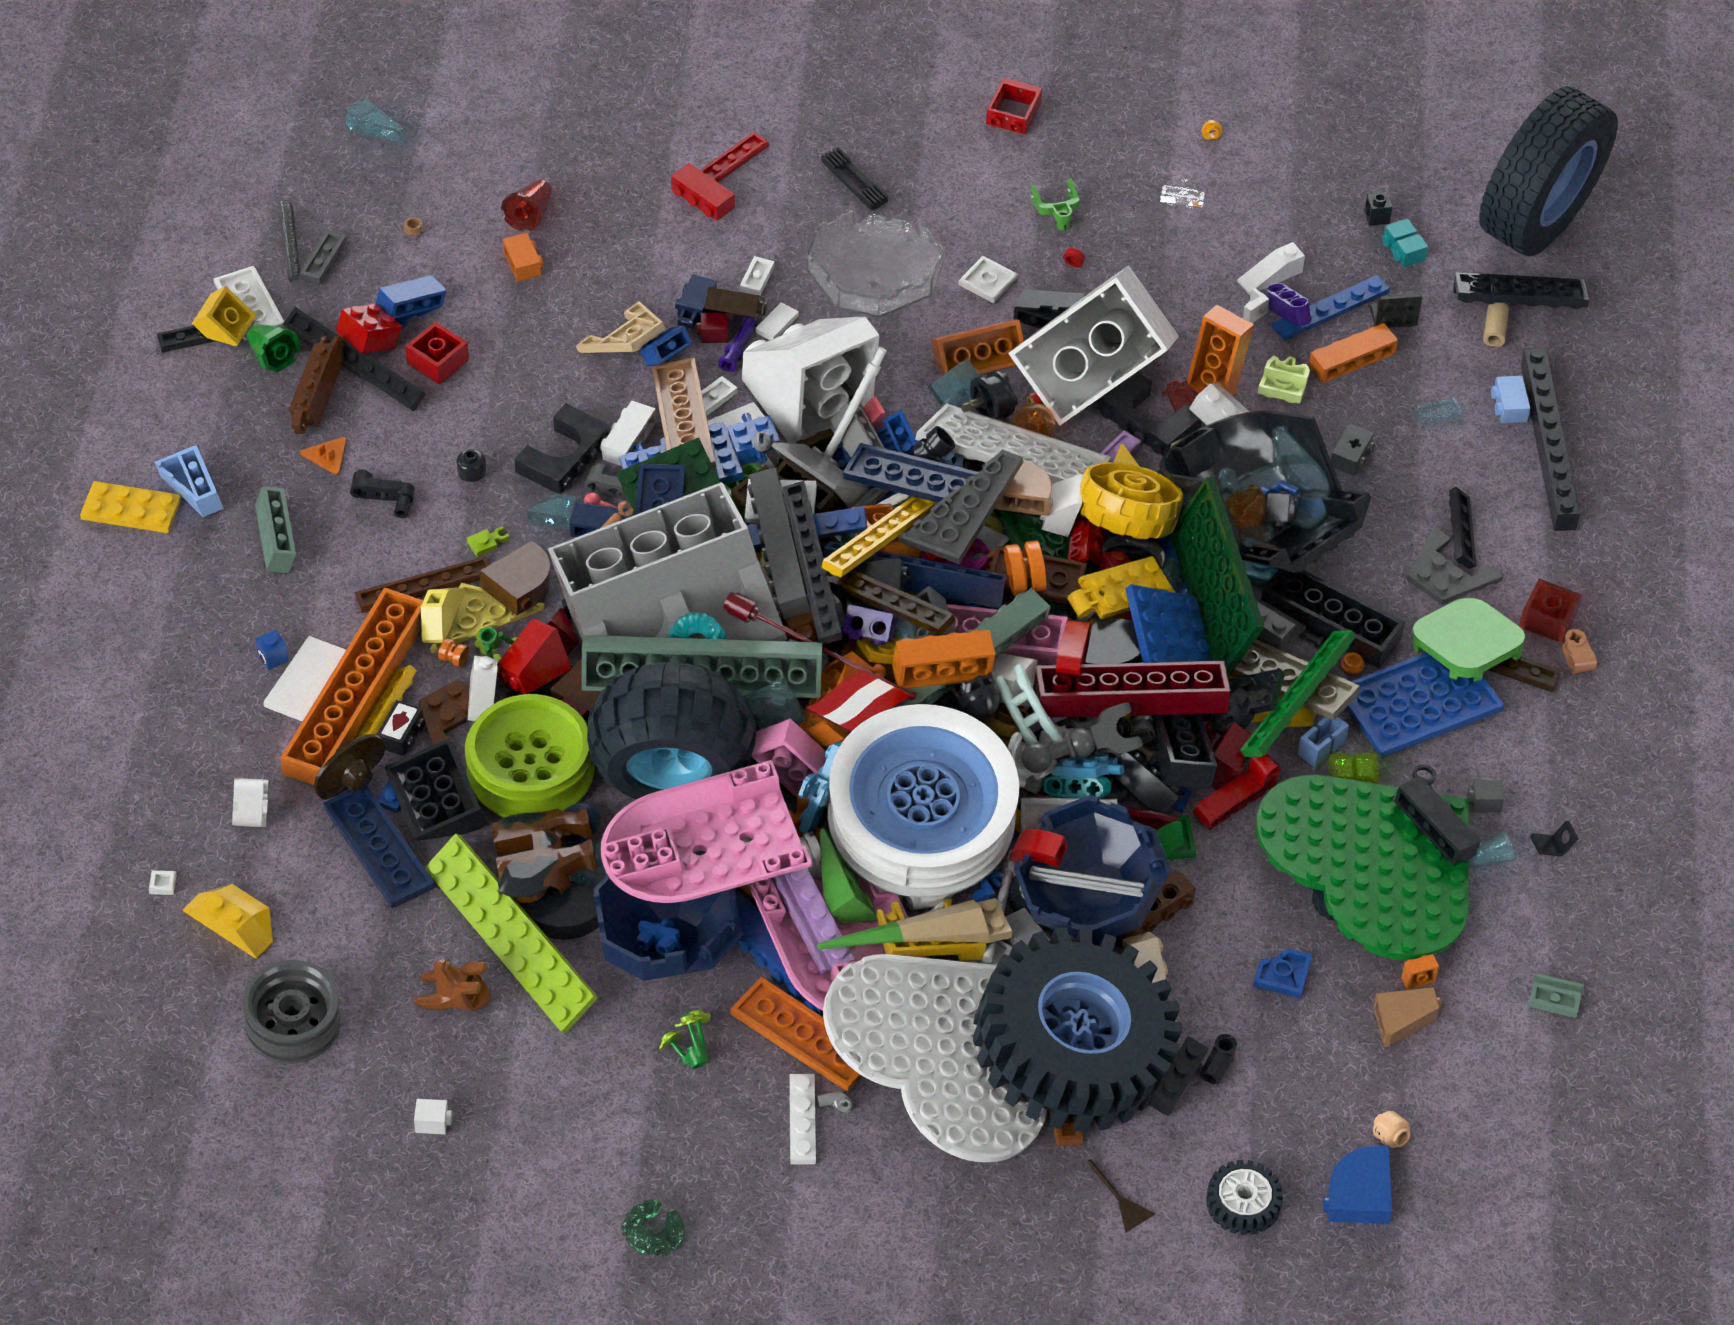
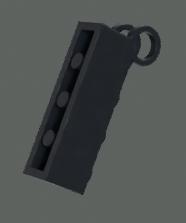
(1144, 778)
(1436, 818)

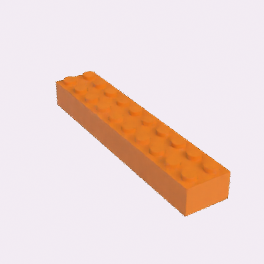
(354, 684)

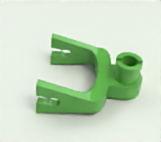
(1061, 211)

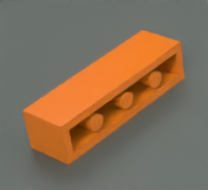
(1353, 353)

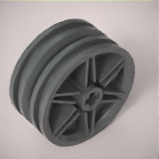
(291, 989)

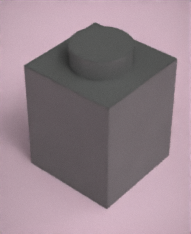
(1486, 796)

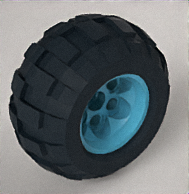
(668, 728)

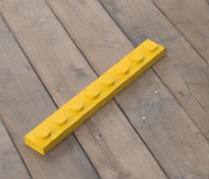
(877, 536)

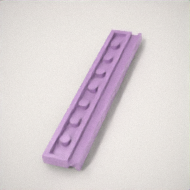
(811, 917)

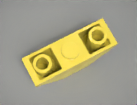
(439, 612)

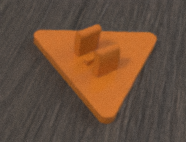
(327, 454)

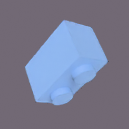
(1511, 399)

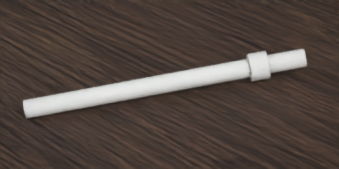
(871, 370)
(1009, 873)

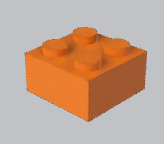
(1420, 971)

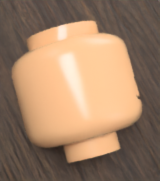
(1391, 1129)

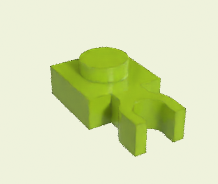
(486, 542)

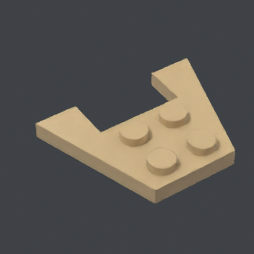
(630, 336)

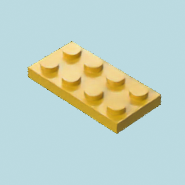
(130, 507)

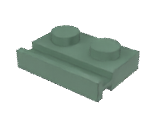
(1555, 995)

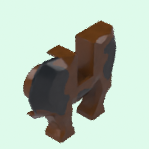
(534, 852)

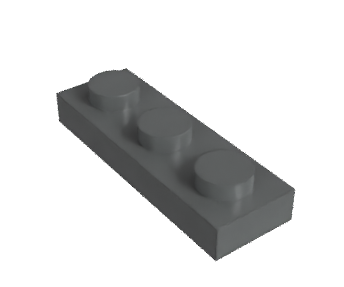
(323, 257)

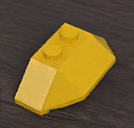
(234, 917)

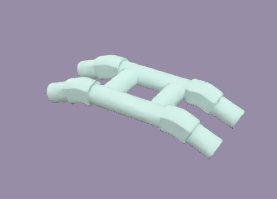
(1027, 694)

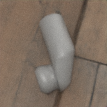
(835, 1099)

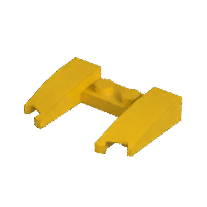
(965, 950)

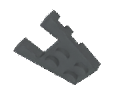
(1443, 578)

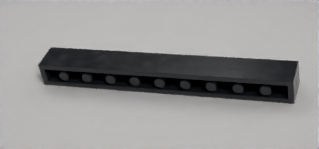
(1550, 439)

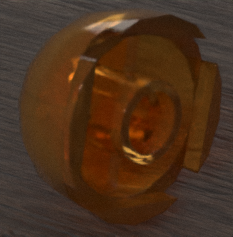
(1035, 418)
(1247, 507)

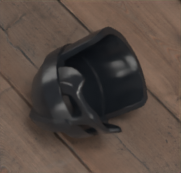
(979, 697)

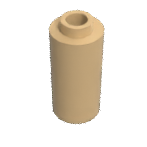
(1496, 324)

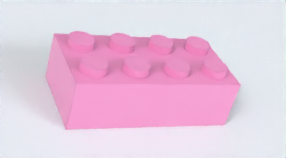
(791, 751)

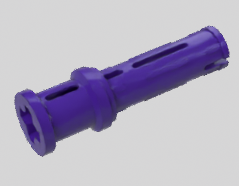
(735, 351)

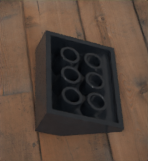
(435, 793)

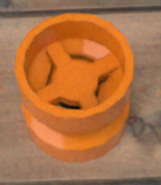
(453, 652)

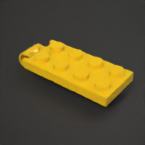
(1106, 590)

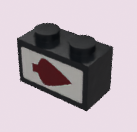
(401, 727)

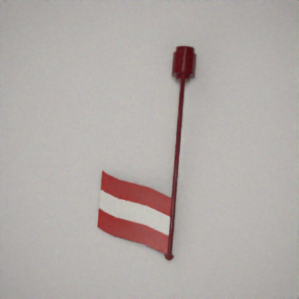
(853, 698)

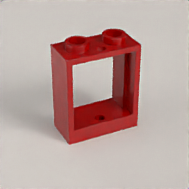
(1009, 90)

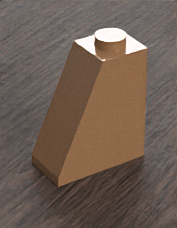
(1405, 1012)

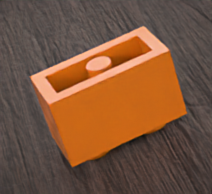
(522, 257)

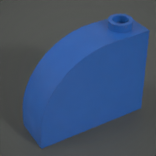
(1360, 1187)

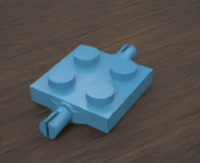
(1088, 766)

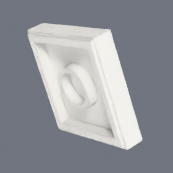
(988, 279)

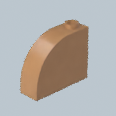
(1028, 492)

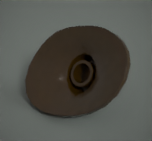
(350, 767)

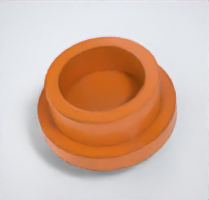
(1352, 663)

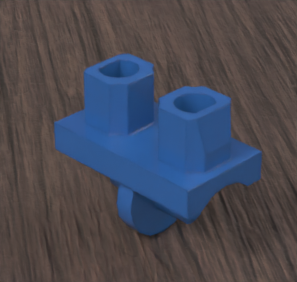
(987, 883)
(661, 935)

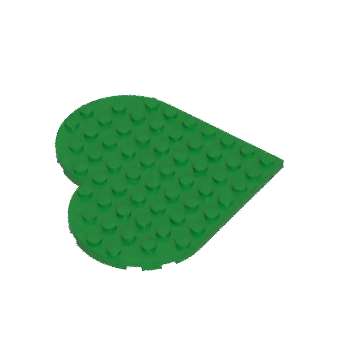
(1370, 860)

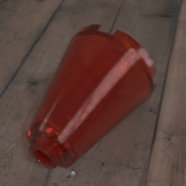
(527, 205)

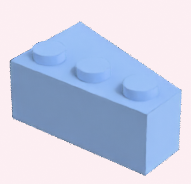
(190, 479)

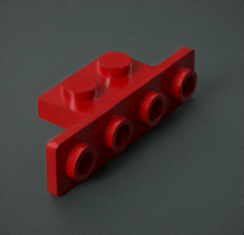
(1086, 541)

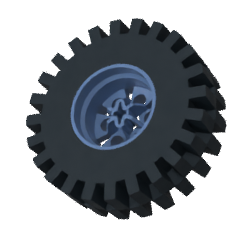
(1088, 992)

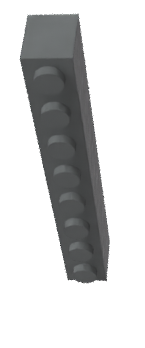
(779, 543)

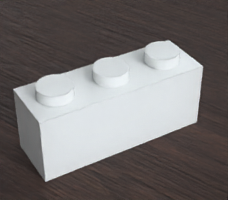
(632, 427)

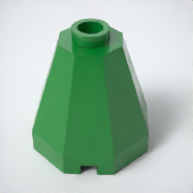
(273, 344)

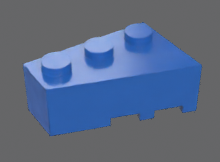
(411, 298)

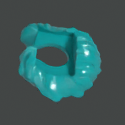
(697, 623)

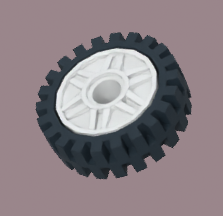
(1249, 1181)

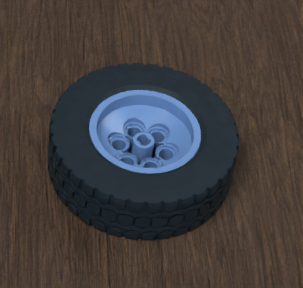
(1548, 170)

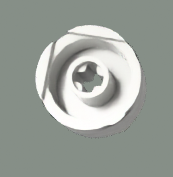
(250, 802)

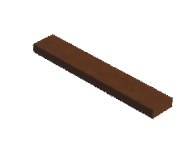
(419, 584)

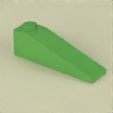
(840, 886)

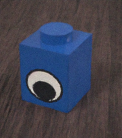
(272, 649)

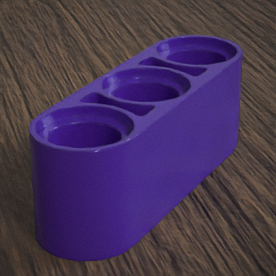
(1289, 304)

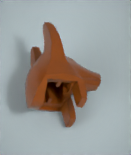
(456, 987)

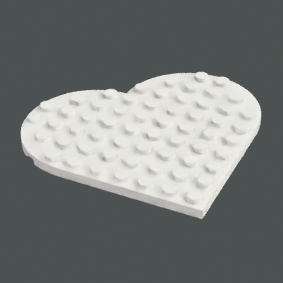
(913, 1031)

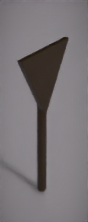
(1131, 1212)

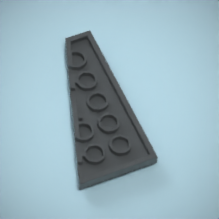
(962, 514)

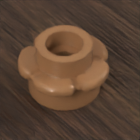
(413, 226)

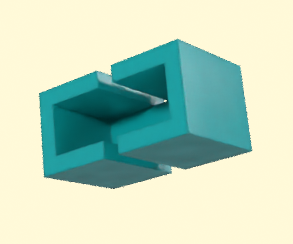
(1405, 248)

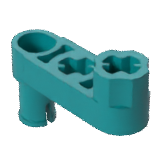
(1065, 789)

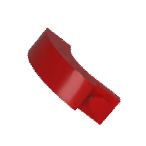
(1041, 845)

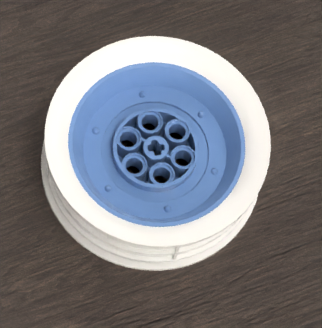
(941, 851)

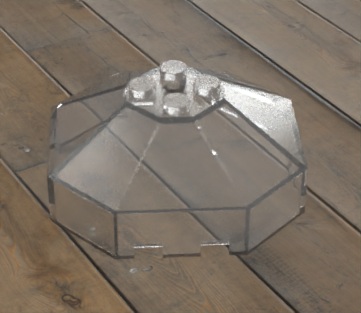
(852, 256)

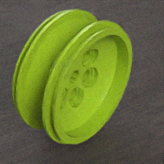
(529, 756)

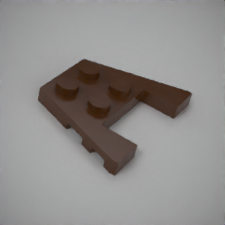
(445, 710)

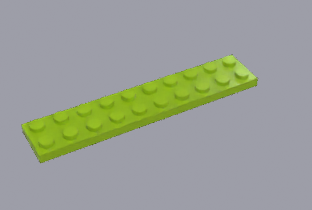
(511, 934)

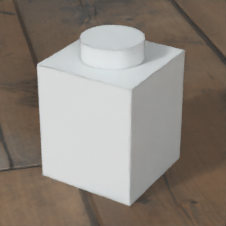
(432, 1116)

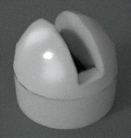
(766, 441)

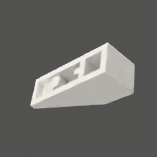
(1274, 268)
(481, 685)

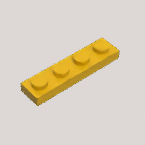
(398, 684)

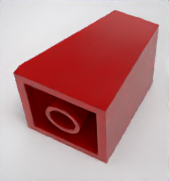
(533, 658)

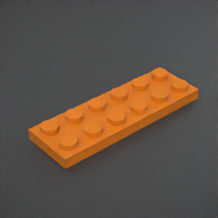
(794, 1030)

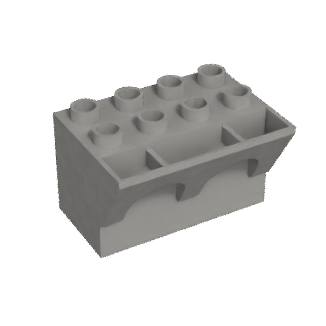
(664, 565)

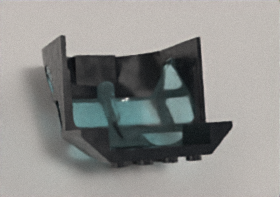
(1261, 451)

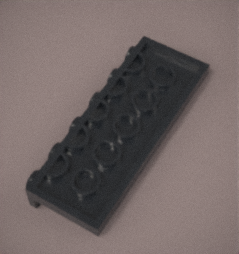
(1521, 290)

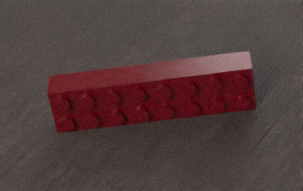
(1147, 687)

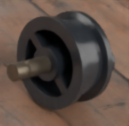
(991, 396)

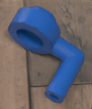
(1279, 486)

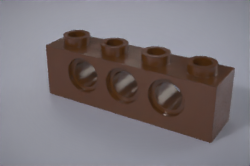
(1181, 896)

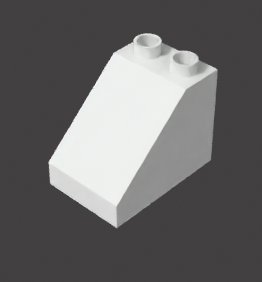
(1094, 345)
(810, 373)

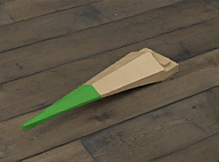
(960, 923)

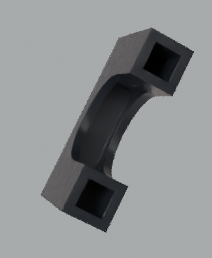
(1124, 398)
(559, 472)

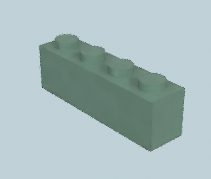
(275, 529)

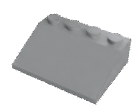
(823, 470)

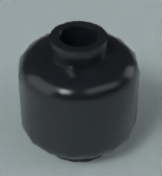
(471, 465)

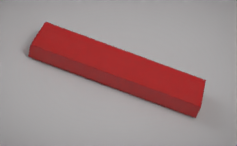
(735, 157)

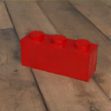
(702, 192)

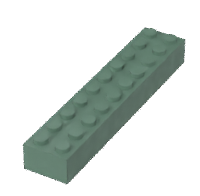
(742, 662)

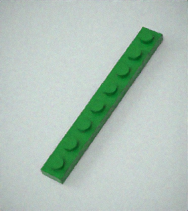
(1297, 694)

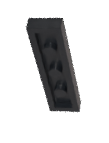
(1462, 528)

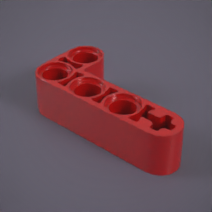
(1073, 647)
(1235, 795)

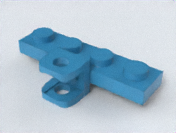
(817, 791)

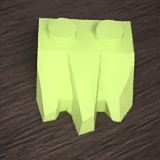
(1284, 380)

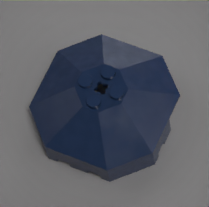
(1099, 844)
(706, 928)

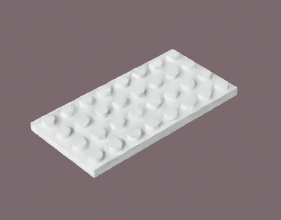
(984, 437)

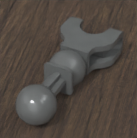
(1083, 741)

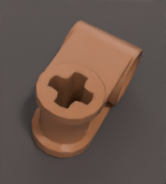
(1578, 652)

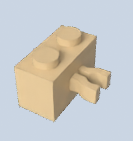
(1149, 949)

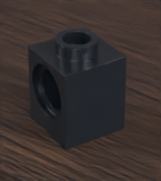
(1378, 208)

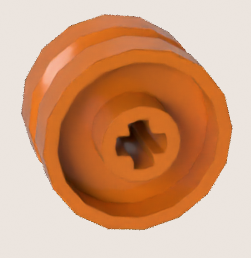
(1025, 568)

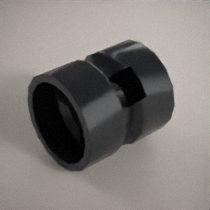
(935, 445)

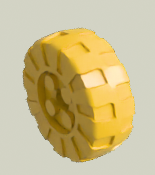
(1130, 500)

